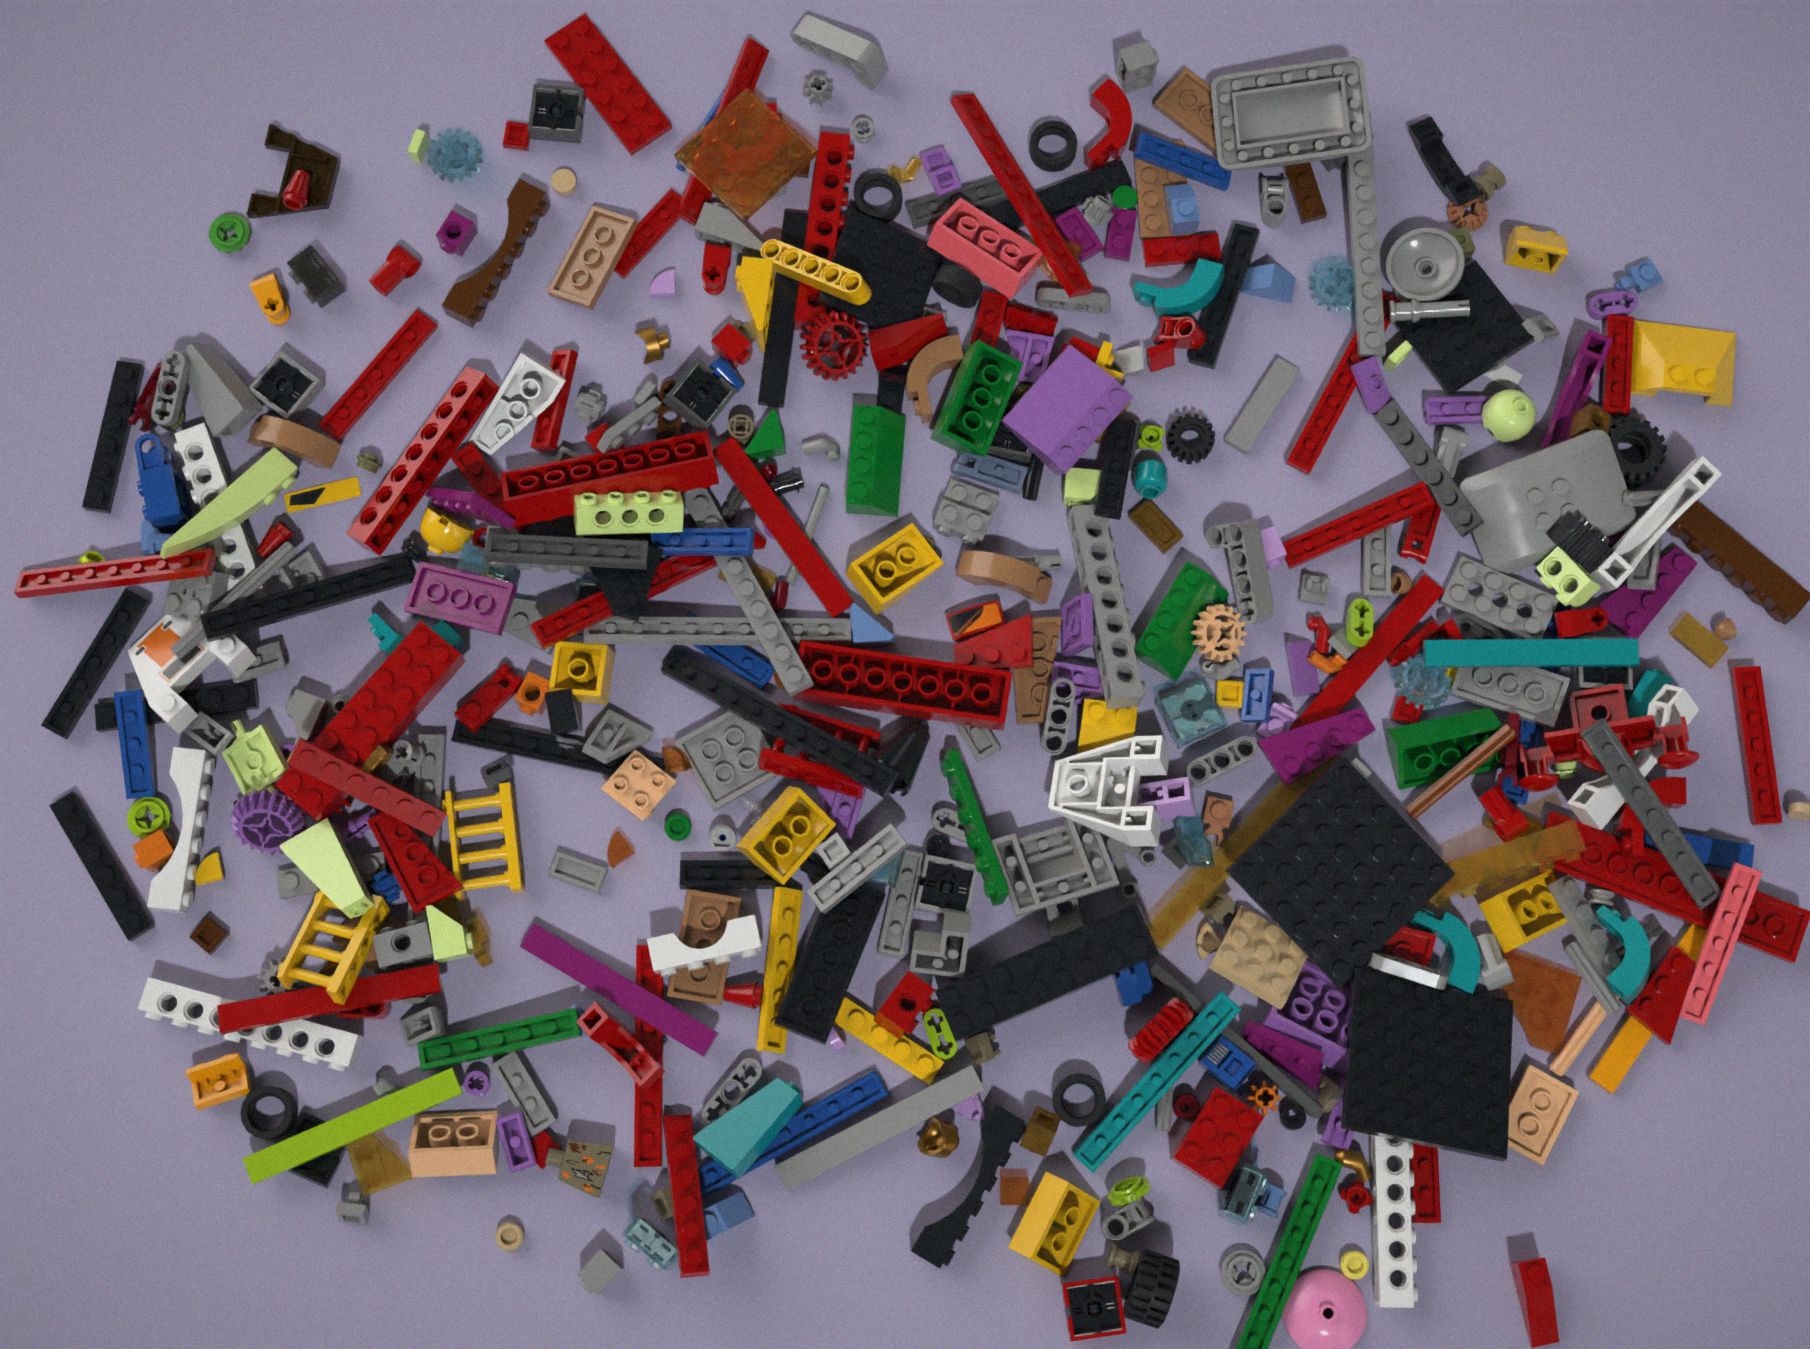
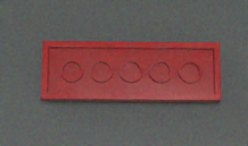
(608, 84)

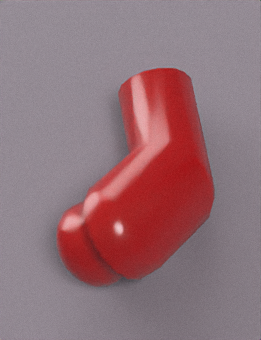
(1322, 631)

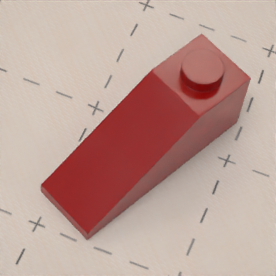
(903, 341)
(1536, 1300)

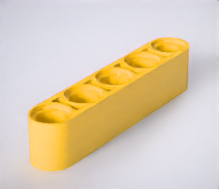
(816, 272)

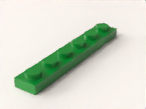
(977, 834)
(499, 1039)

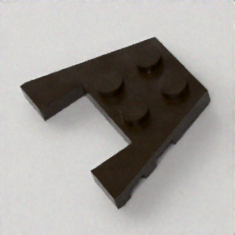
(302, 156)

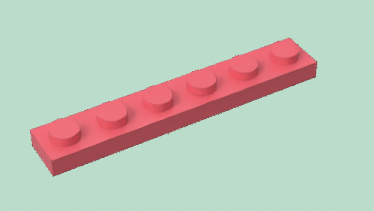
(1720, 942)

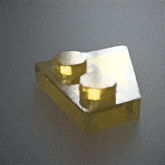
(376, 1165)

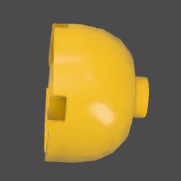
(444, 532)

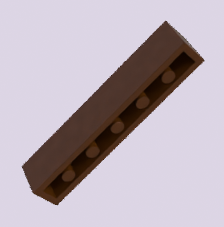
(1740, 563)

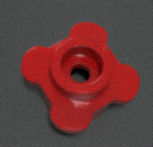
(1348, 1195)

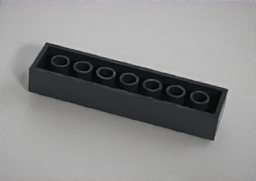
(1047, 972)

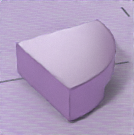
(664, 285)
(971, 1109)

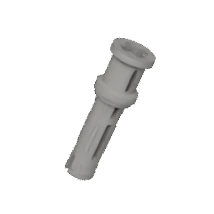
(1415, 310)

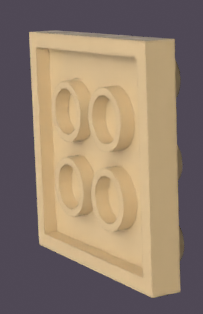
(1259, 958)

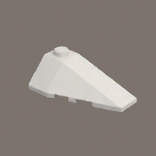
(521, 398)

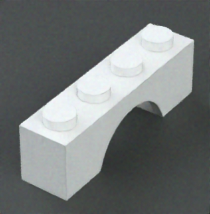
(671, 954)

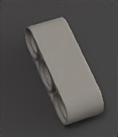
(1061, 729)
(1232, 756)

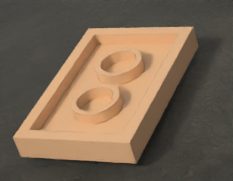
(1538, 1113)

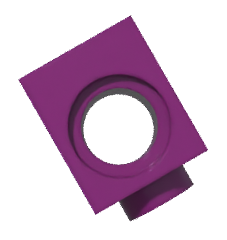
(456, 224)

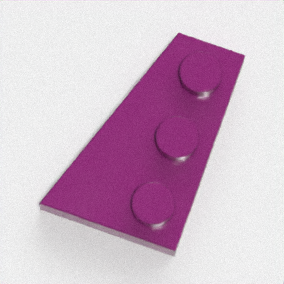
(1291, 1055)

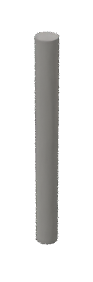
(810, 528)

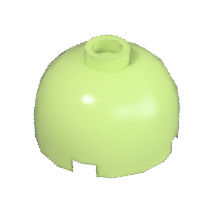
(1509, 415)

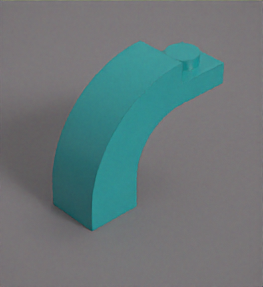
(1186, 298)
(392, 639)
(1460, 944)
(1633, 972)

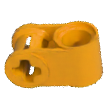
(271, 297)

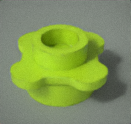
(1154, 431)

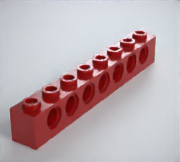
(831, 147)
(423, 460)

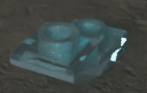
(1191, 841)

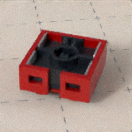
(1099, 1318)

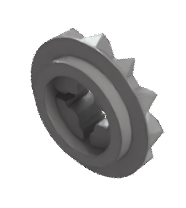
(1255, 1269)

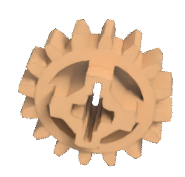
(1218, 633)

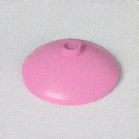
(1305, 1308)

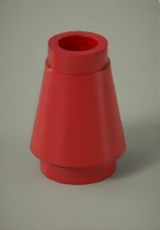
(296, 192)
(274, 539)
(744, 994)

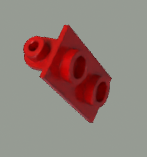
(1022, 320)

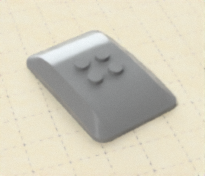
(1291, 114)
(1535, 493)

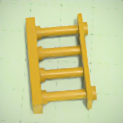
(506, 825)
(349, 961)

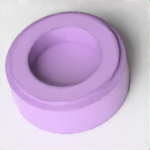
(836, 1039)

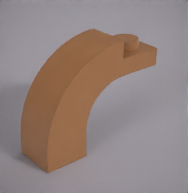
(932, 359)
(294, 439)
(1004, 572)

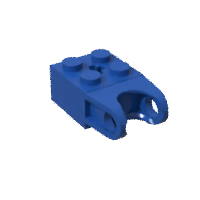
(162, 487)

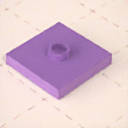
(1077, 625)

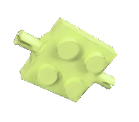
(255, 758)

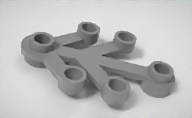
(1118, 848)

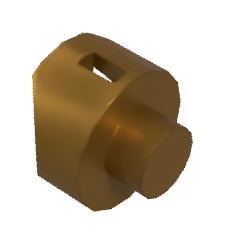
(654, 342)
(939, 1138)

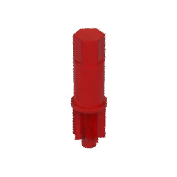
(1414, 644)

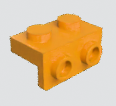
(219, 1081)

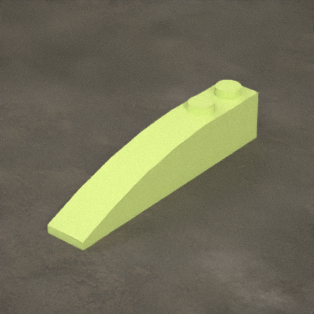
(236, 503)

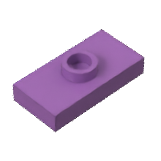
(1371, 384)

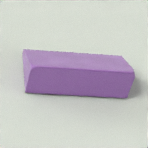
(1302, 673)
(516, 1142)

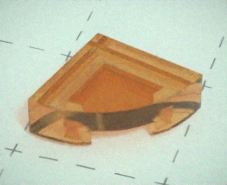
(675, 759)
(618, 850)

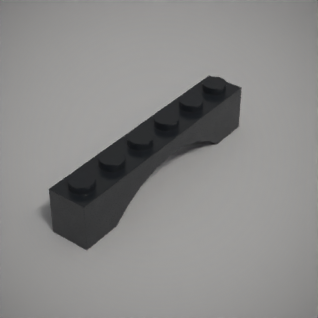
(997, 1136)

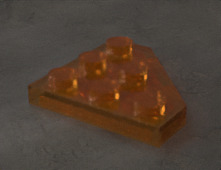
(1541, 1000)

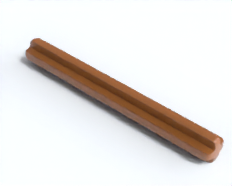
(1460, 771)

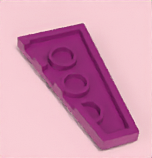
(470, 505)
(1634, 609)
(1311, 745)

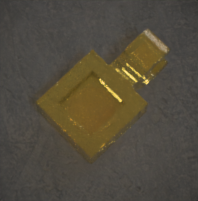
(481, 938)

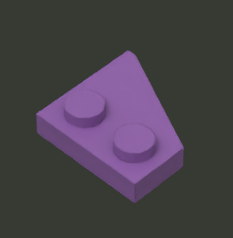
(1033, 351)
(1085, 679)
(842, 810)

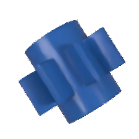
(385, 886)

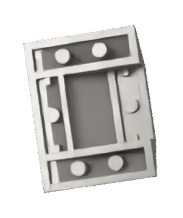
(1054, 866)

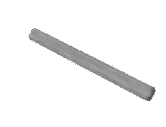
(237, 596)

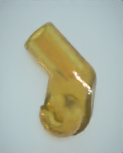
(905, 174)

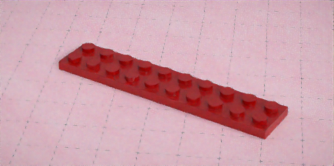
(1769, 925)

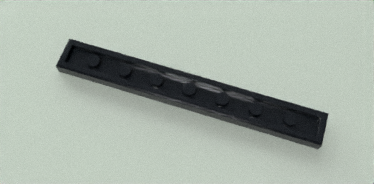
(781, 321)
(306, 598)
(538, 747)

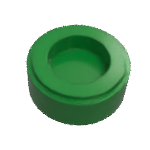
(1125, 197)
(678, 827)

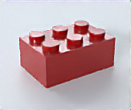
(1217, 1137)

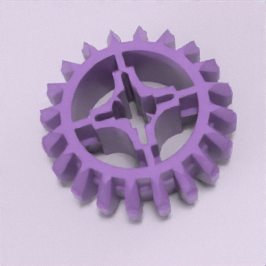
(267, 820)

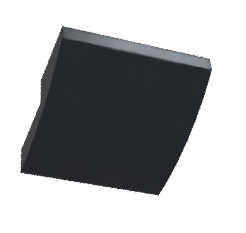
(323, 1168)

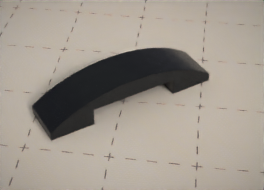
(1440, 163)

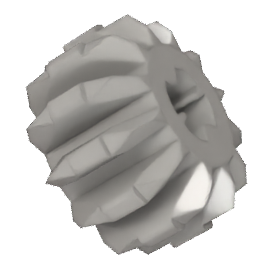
(270, 978)

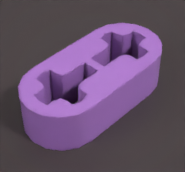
(1610, 300)

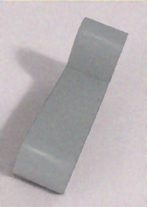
(843, 48)
(1247, 567)

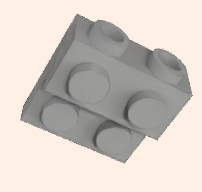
(965, 513)

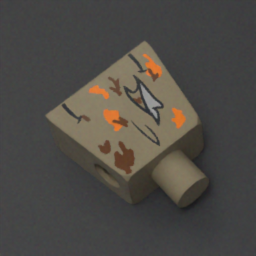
(582, 1165)

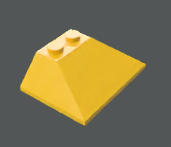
(1683, 361)

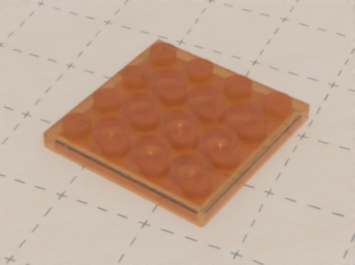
(746, 154)

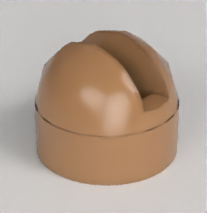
(1400, 579)
(1725, 629)

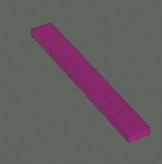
(619, 990)

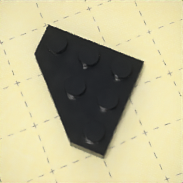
(626, 588)

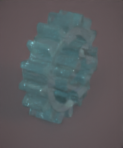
(454, 155)
(1329, 291)
(1422, 683)

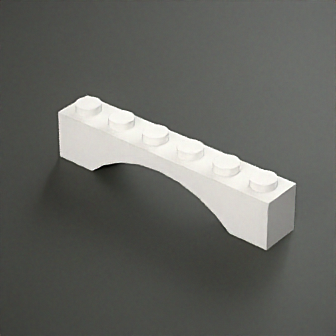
(1664, 511)
(1599, 799)
(172, 886)

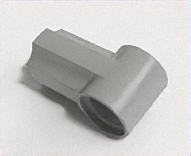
(1450, 448)
(1494, 967)

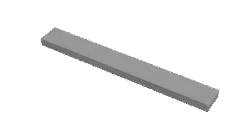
(879, 1128)

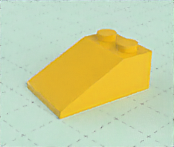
(756, 283)
(893, 568)
(1523, 912)

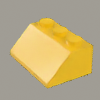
(786, 834)
(1054, 1224)

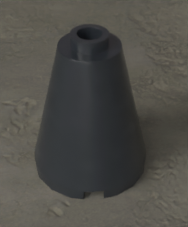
(904, 754)

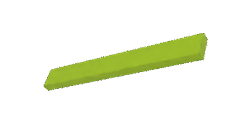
(352, 1126)

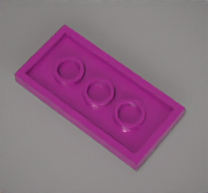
(460, 598)

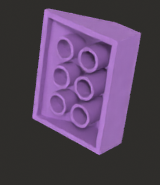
(1066, 410)
(1315, 1015)

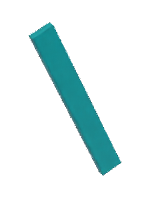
(1531, 653)
(1156, 1081)

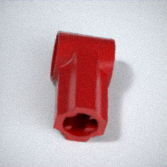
(398, 265)
(1506, 820)

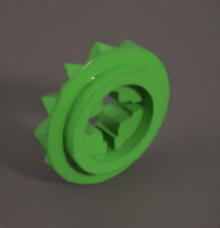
(228, 223)

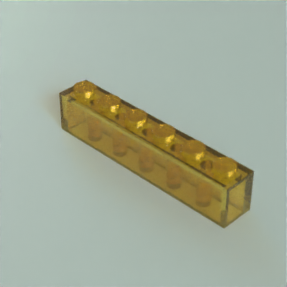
(1511, 860)

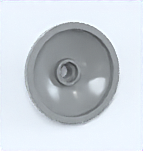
(1422, 250)

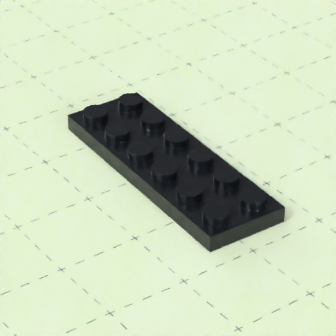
(829, 965)

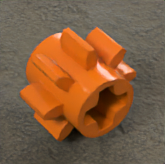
(1268, 1092)

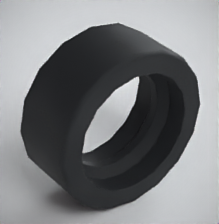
(1053, 128)
(884, 181)
(957, 286)
(1096, 1088)
(248, 1108)

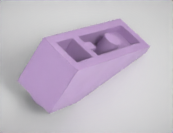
(1169, 798)

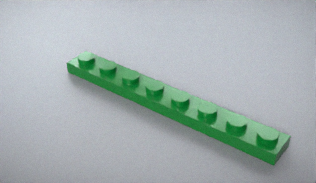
(1290, 1254)

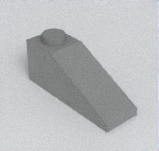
(722, 227)

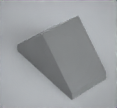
(209, 733)
(424, 1026)

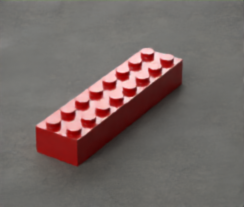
(654, 466)
(905, 685)
(377, 714)

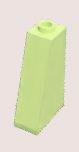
(328, 864)

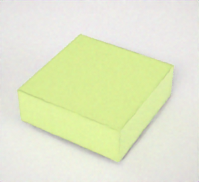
(418, 146)
(1397, 356)

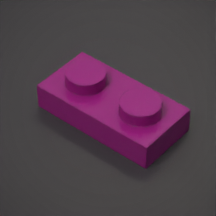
(1076, 230)
(1120, 234)

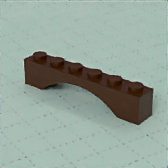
(470, 297)

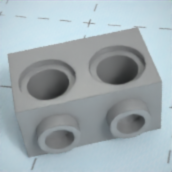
(1136, 67)

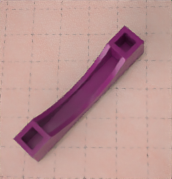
(1577, 386)

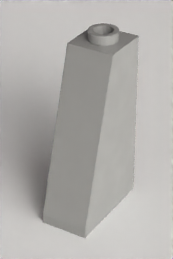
(219, 391)

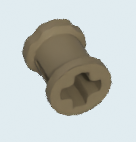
(1122, 1258)

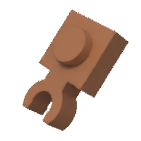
(1217, 815)

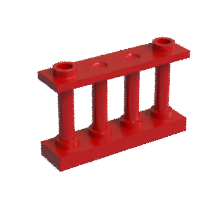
(819, 775)

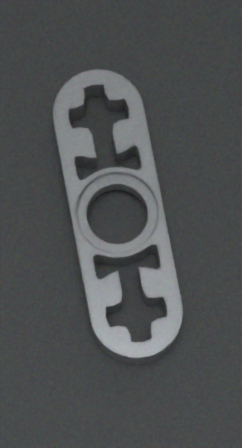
(1058, 299)
(164, 379)
(1408, 970)
(712, 1103)

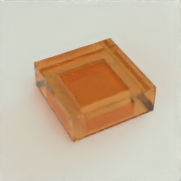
(1014, 1191)

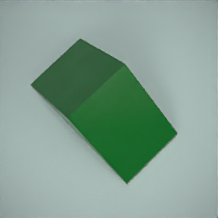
(767, 441)

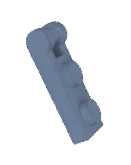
(991, 471)

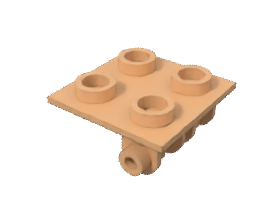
(638, 785)

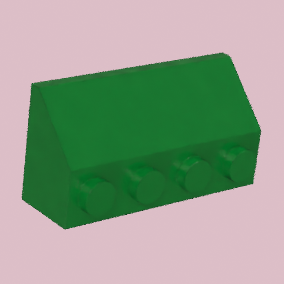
(977, 399)
(875, 461)
(1168, 637)
(1431, 748)

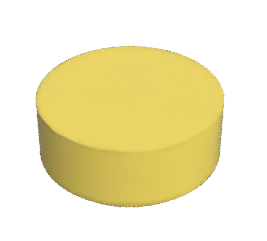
(1354, 1265)

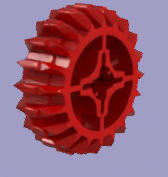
(842, 364)
(1160, 1030)

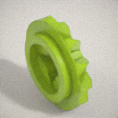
(140, 810)
(1128, 1190)

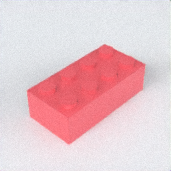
(985, 248)

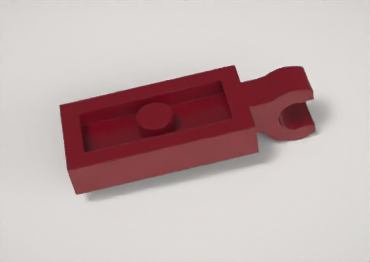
(146, 399)
(1511, 753)

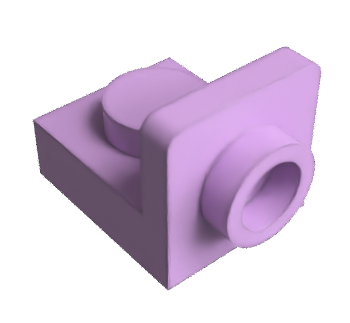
(1280, 720)

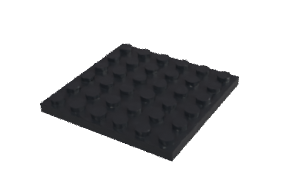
(1340, 872)
(1428, 1065)

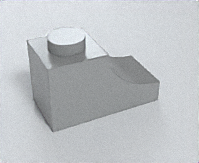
(308, 714)

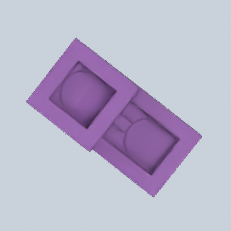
(940, 171)

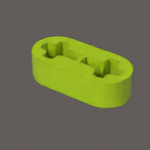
(1354, 621)
(933, 1036)

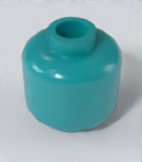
(1150, 478)

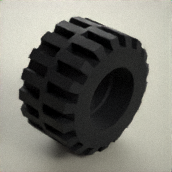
(1648, 444)
(1151, 1289)

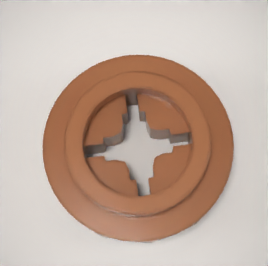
(1475, 221)

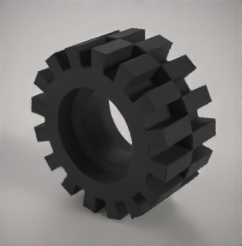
(1195, 424)

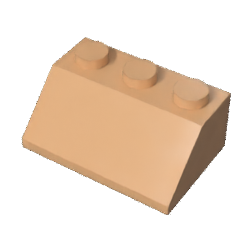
(454, 1144)

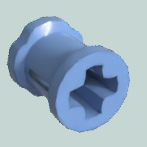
(1271, 1200)

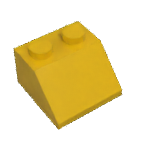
(1535, 250)
(583, 669)
(1104, 726)

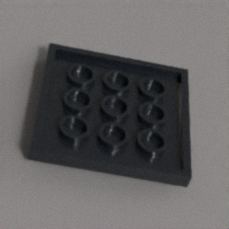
(891, 263)
(1463, 346)

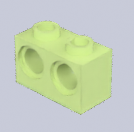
(1570, 574)

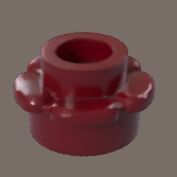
(1187, 1098)

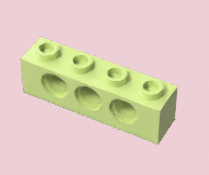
(639, 521)

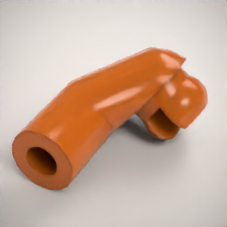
(1329, 664)

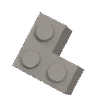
(945, 952)

